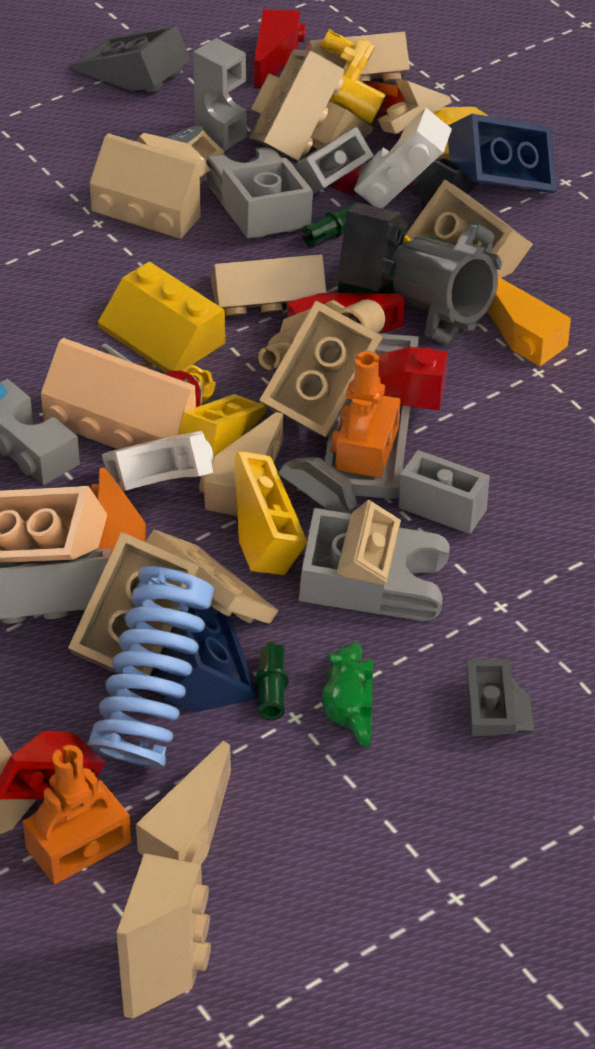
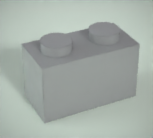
(334, 160)
(443, 491)

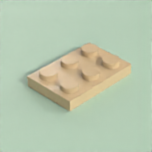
(230, 592)

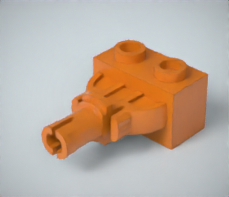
(368, 422)
(76, 821)

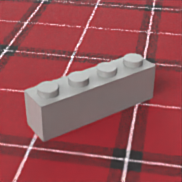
(49, 586)

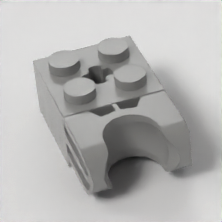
(261, 194)
(399, 597)

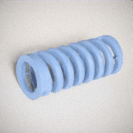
(152, 585)

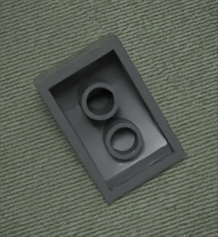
(136, 59)

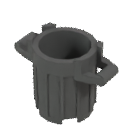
(448, 280)

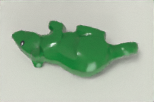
(349, 692)

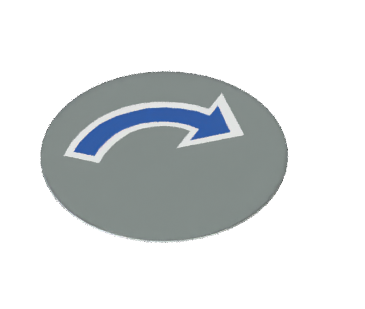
(187, 134)

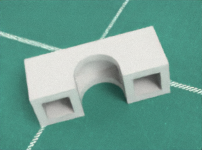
(392, 171)

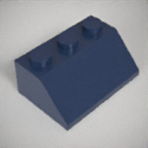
(504, 152)
(218, 667)

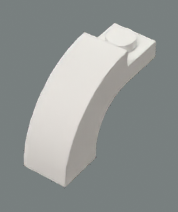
(160, 460)

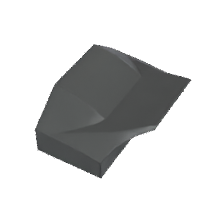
(321, 483)
(495, 700)

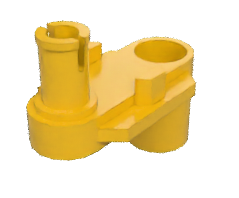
(354, 95)

